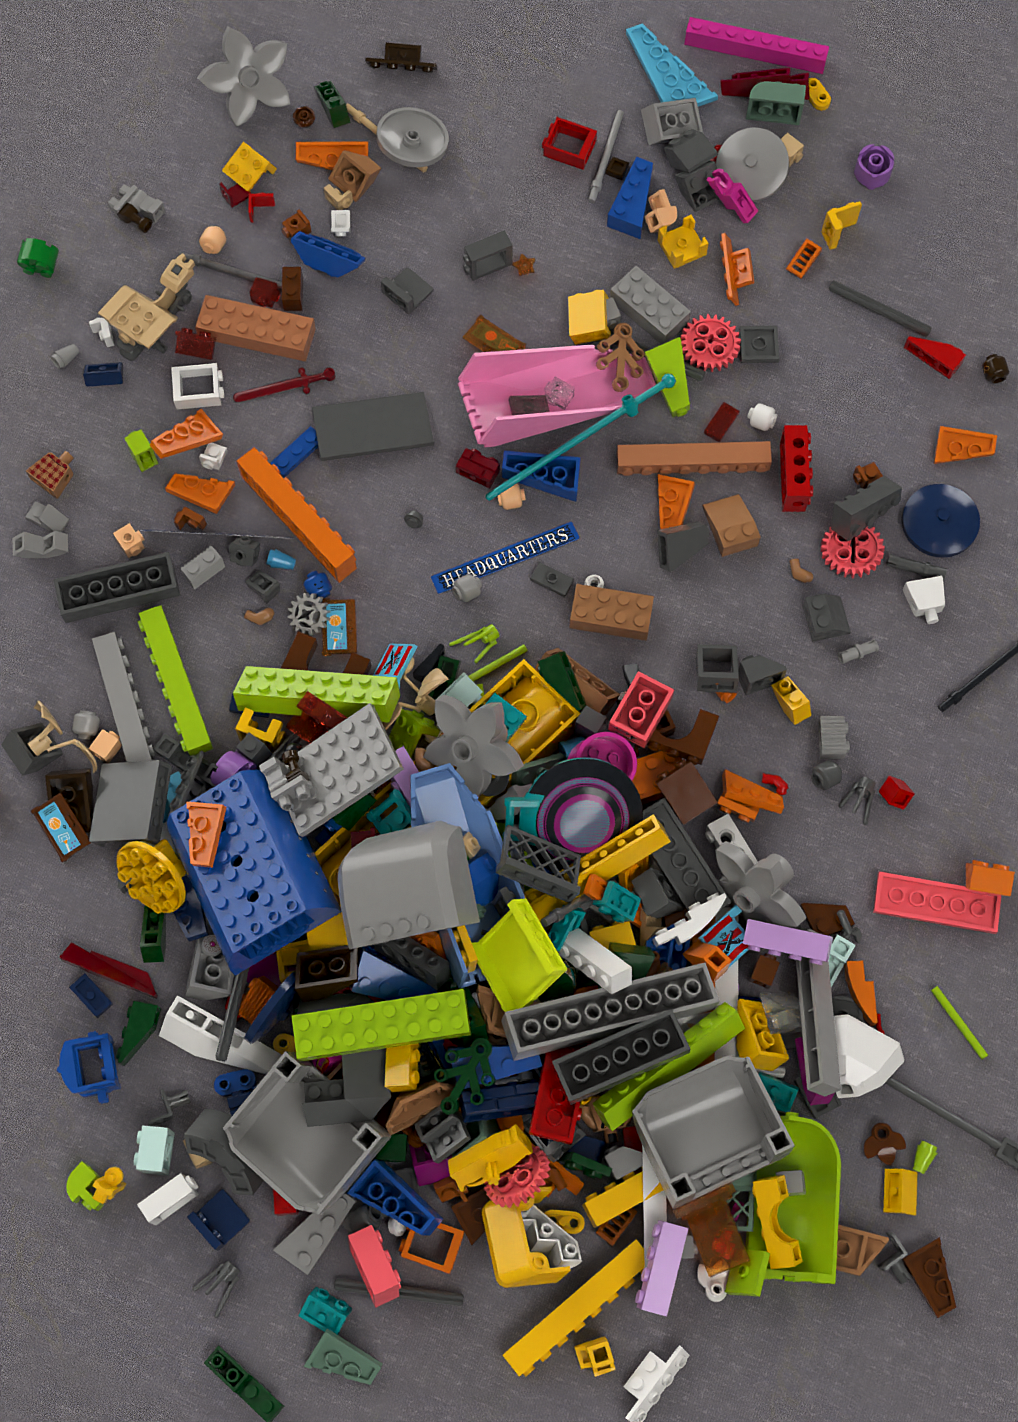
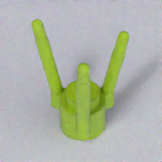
(486, 634)

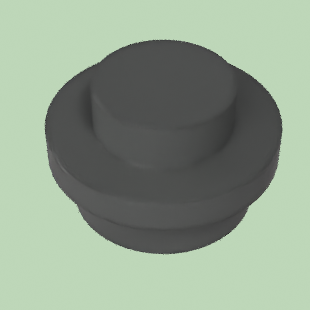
(413, 519)

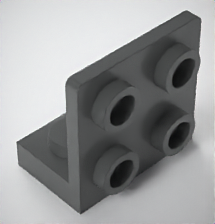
(406, 290)

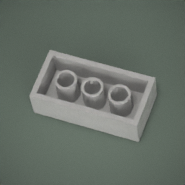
(650, 305)

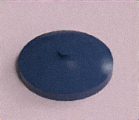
(940, 520)
(274, 1010)

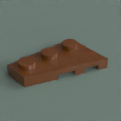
(470, 1215)

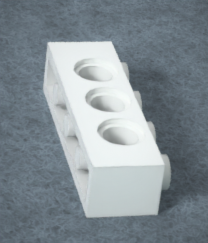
(725, 827)

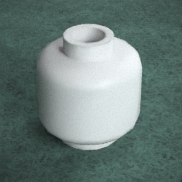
(762, 417)

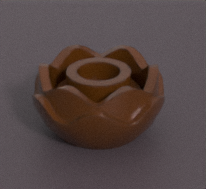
(302, 112)

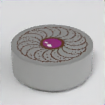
(210, 946)

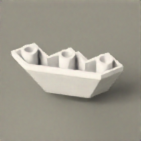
(864, 1056)
(550, 1239)

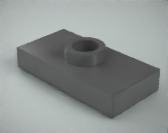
(552, 579)

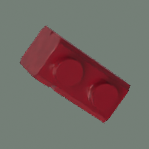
(478, 467)

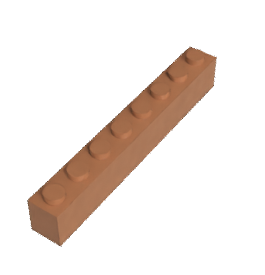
(693, 457)

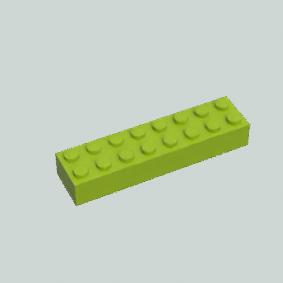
(282, 689)
(381, 1025)

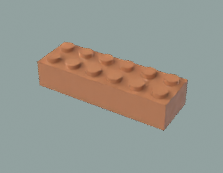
(256, 327)

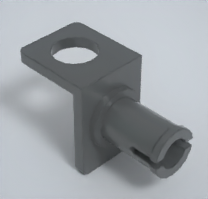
(170, 1103)
(894, 1261)

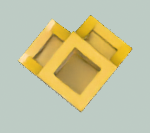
(595, 1355)

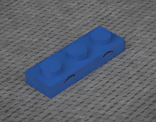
(296, 452)

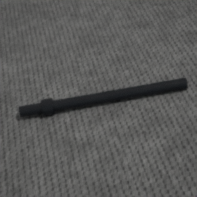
(956, 696)

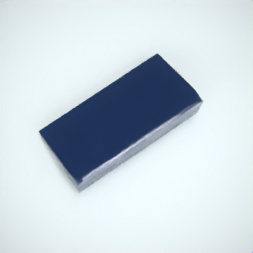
(103, 374)

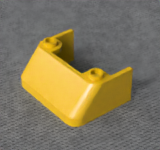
(509, 1246)

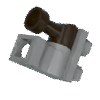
(135, 202)
(285, 785)

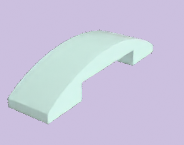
(838, 956)

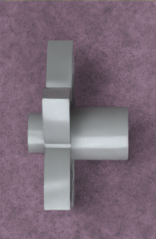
(247, 75)
(473, 742)
(758, 886)

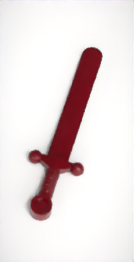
(304, 380)

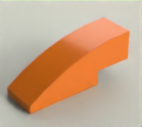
(861, 990)

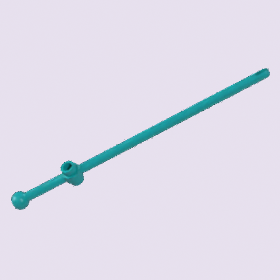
(629, 406)

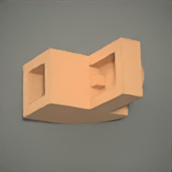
(662, 212)

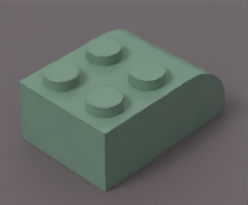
(776, 102)

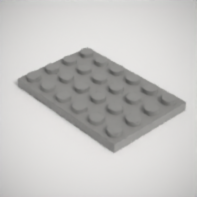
(344, 768)

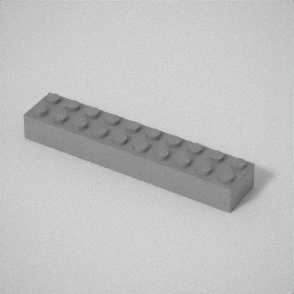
(601, 1014)

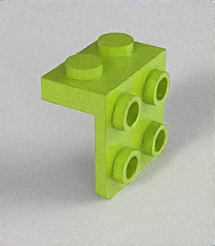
(409, 728)

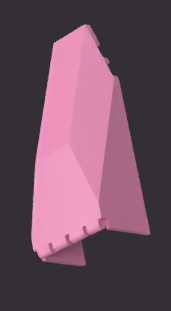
(497, 375)

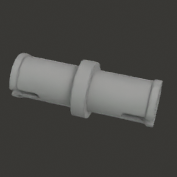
(858, 651)

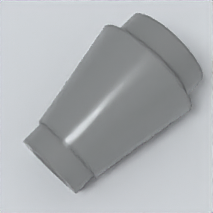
(64, 356)

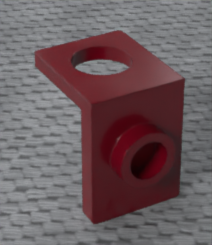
(234, 194)

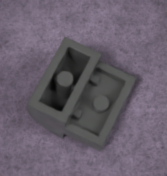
(442, 1132)

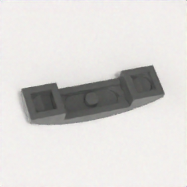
(174, 753)

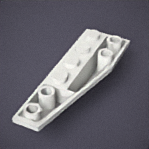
(200, 1035)

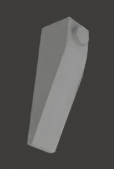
(208, 975)

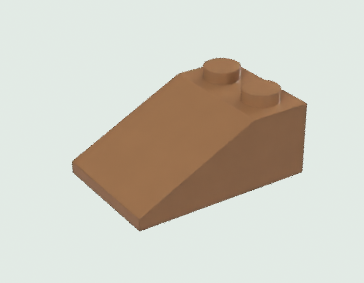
(732, 525)

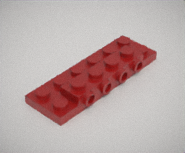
(552, 1112)

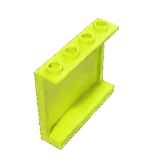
(518, 957)

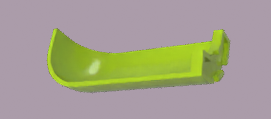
(811, 1216)

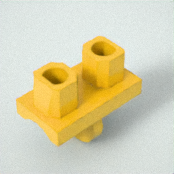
(108, 1185)

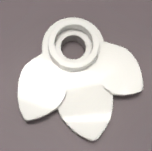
(709, 1283)

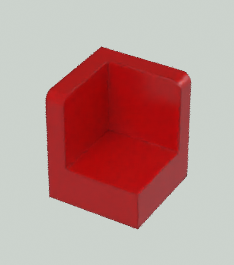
(896, 792)

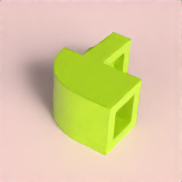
(80, 1183)

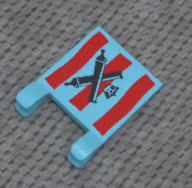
(395, 660)
(727, 935)

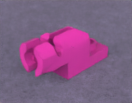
(732, 195)

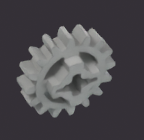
(313, 619)

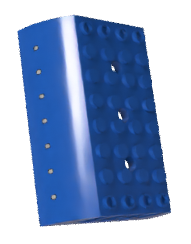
(274, 863)

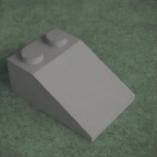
(670, 120)

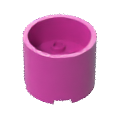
(609, 748)

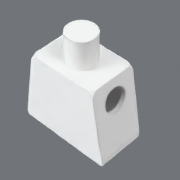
(926, 597)

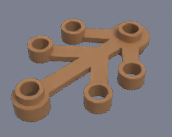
(622, 355)

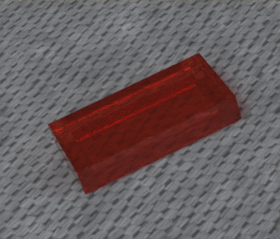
(721, 422)

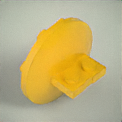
(154, 875)

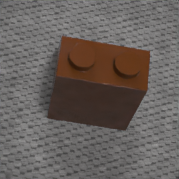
(685, 791)

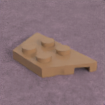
(492, 1010)
(857, 1249)

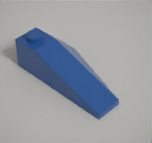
(484, 879)

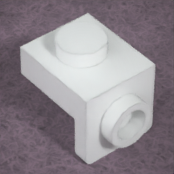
(340, 222)

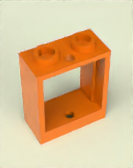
(451, 1255)

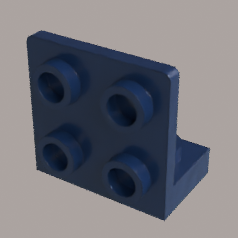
(219, 1220)

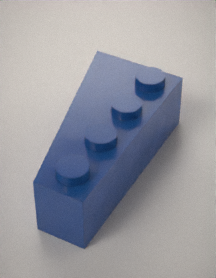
(631, 202)
(556, 477)

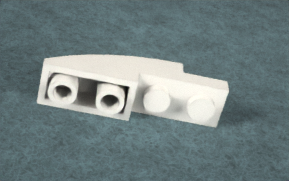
(698, 917)

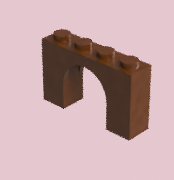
(304, 648)
(691, 747)

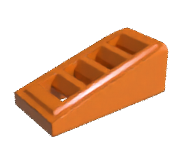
(816, 249)

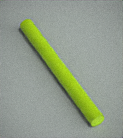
(497, 663)
(959, 1022)

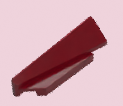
(743, 82)
(109, 969)

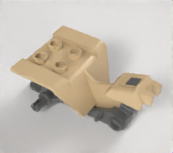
(141, 319)

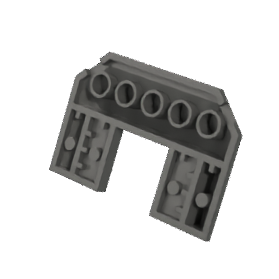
(360, 1091)

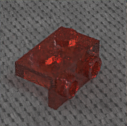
(194, 344)

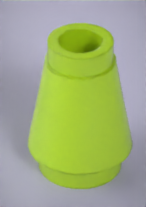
(924, 1156)

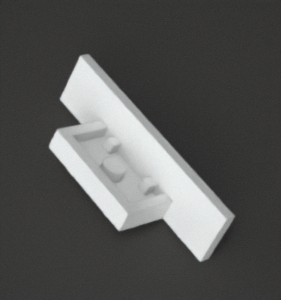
(650, 1381)

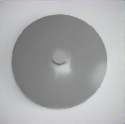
(412, 137)
(756, 161)

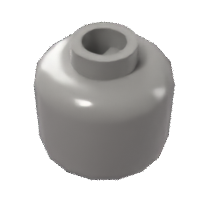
(467, 588)
(85, 724)

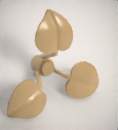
(423, 700)
(42, 741)

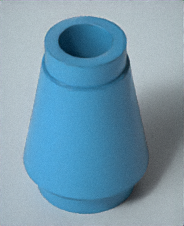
(278, 559)

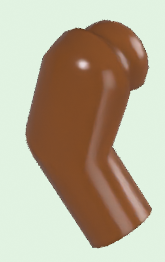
(556, 1178)

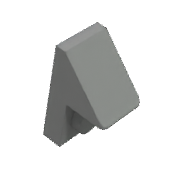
(47, 517)

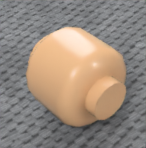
(212, 240)
(512, 497)

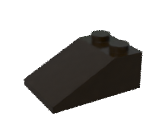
(76, 789)
(325, 971)

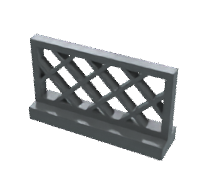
(537, 877)

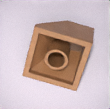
(354, 173)

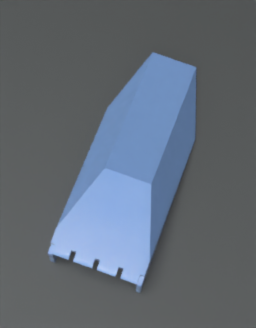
(444, 797)

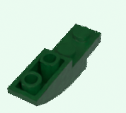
(244, 1384)

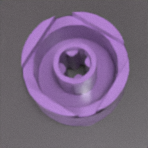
(874, 166)
(229, 765)

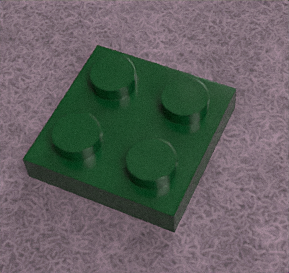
(590, 1167)

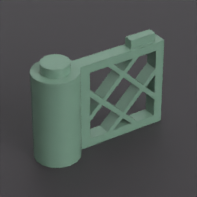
(745, 1184)

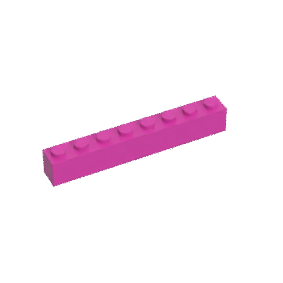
(756, 45)

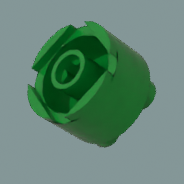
(37, 257)

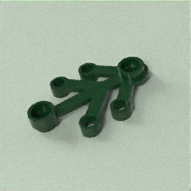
(467, 1073)

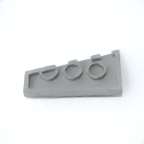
(314, 1234)

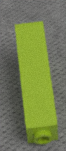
(669, 359)

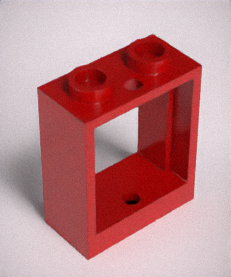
(574, 130)

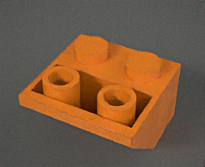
(989, 879)

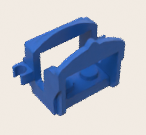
(72, 1069)

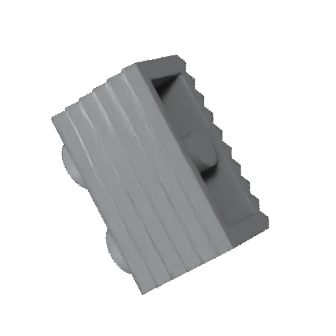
(203, 567)
(832, 737)

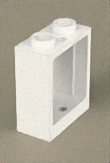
(199, 400)
(168, 1198)

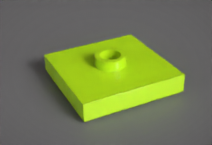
(748, 1277)

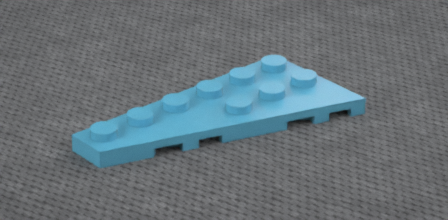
(666, 72)

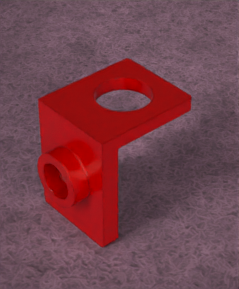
(260, 200)

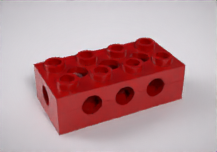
(795, 468)

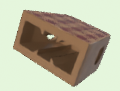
(52, 473)

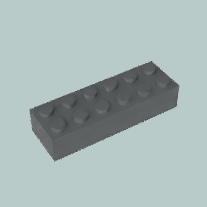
(116, 587)
(621, 1057)

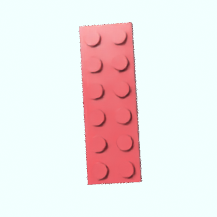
(936, 903)

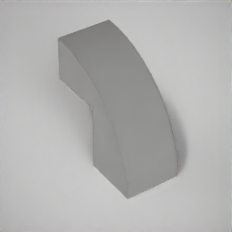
(34, 546)

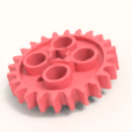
(712, 328)
(871, 548)
(520, 1180)

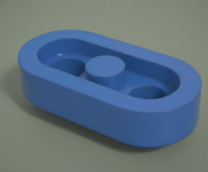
(234, 1082)

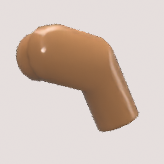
(799, 573)
(260, 618)
(420, 762)

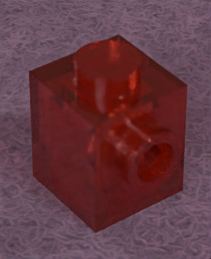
(264, 292)

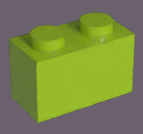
(141, 450)

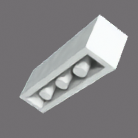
(596, 961)

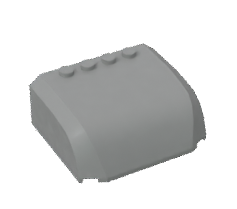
(406, 885)
(710, 1129)
(300, 1162)

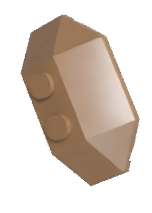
(414, 1105)

